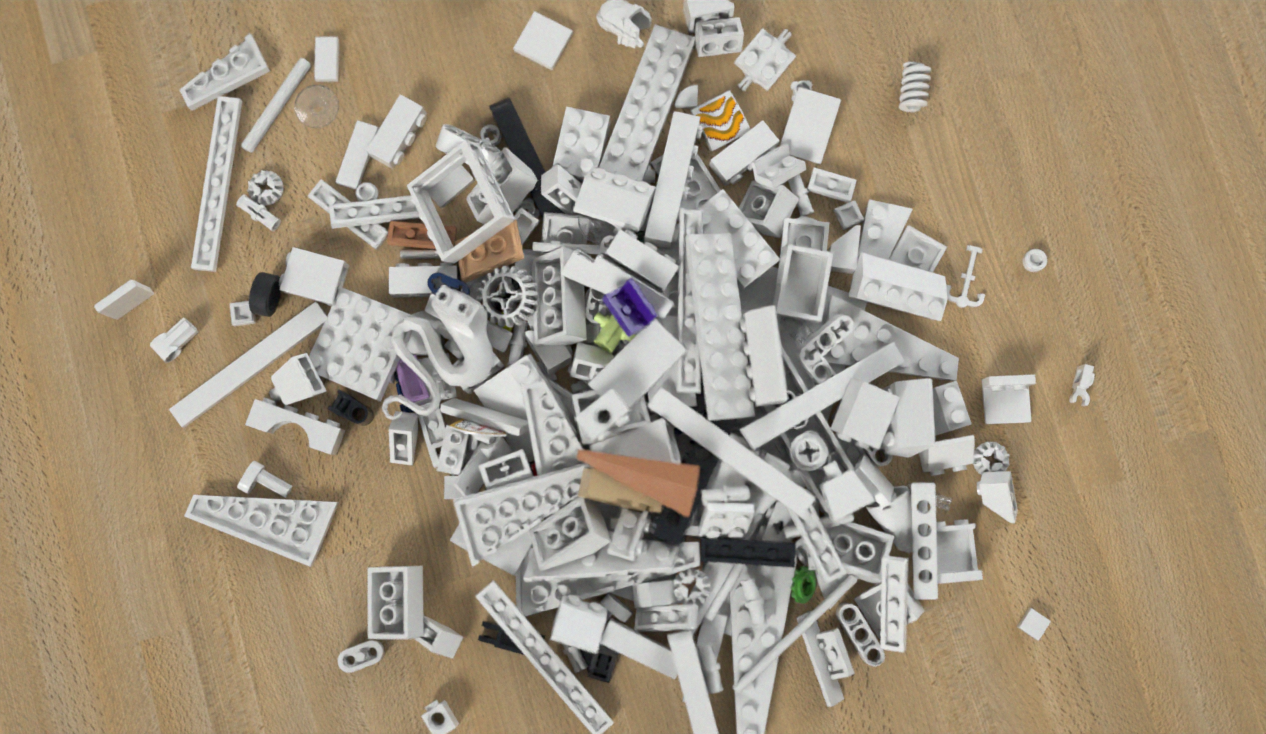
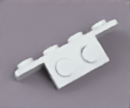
(497, 335)
(828, 659)

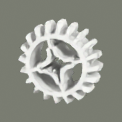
(504, 278)

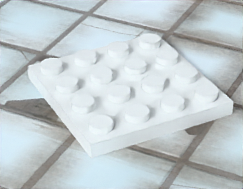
(357, 344)

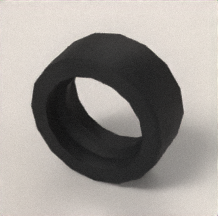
(264, 294)

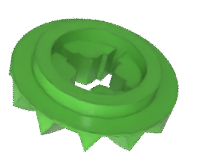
(803, 591)

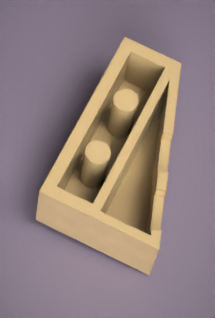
(605, 489)

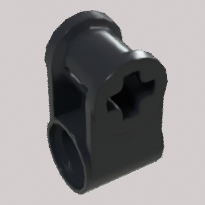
(348, 407)

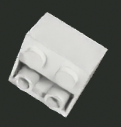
(506, 470)

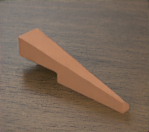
(664, 481)

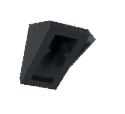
(600, 664)

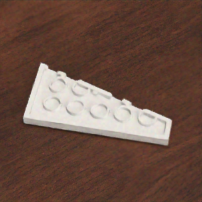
(654, 558)

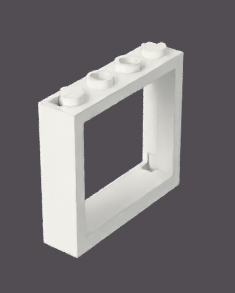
(484, 176)

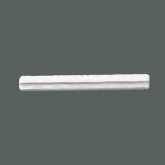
(276, 105)

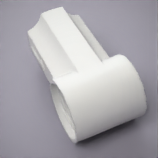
(169, 344)

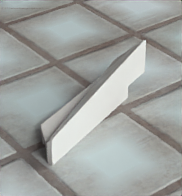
(607, 275)

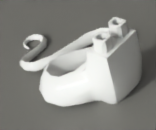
(467, 325)

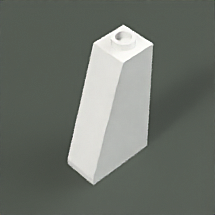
(648, 441)
(639, 647)

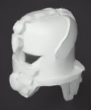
(624, 21)

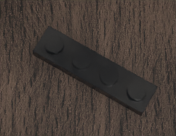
(748, 551)

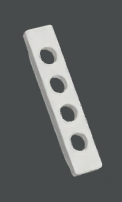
(923, 541)

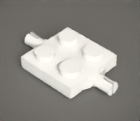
(764, 59)

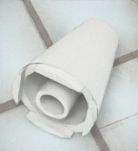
(758, 497)
(896, 517)

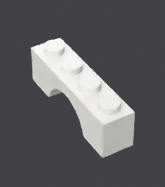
(321, 435)

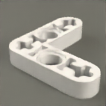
(816, 357)

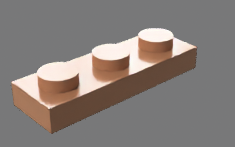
(414, 235)

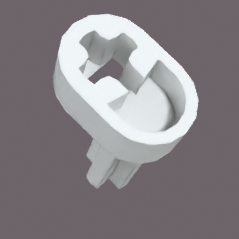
(256, 473)
(616, 608)

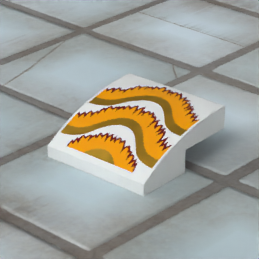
(721, 120)

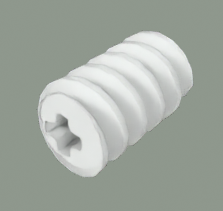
(913, 86)

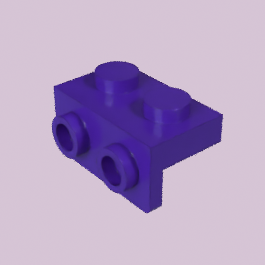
(630, 308)

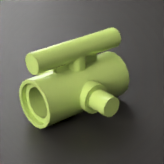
(610, 333)

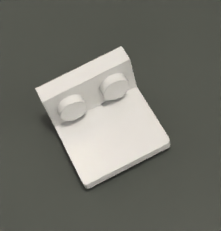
(1007, 399)

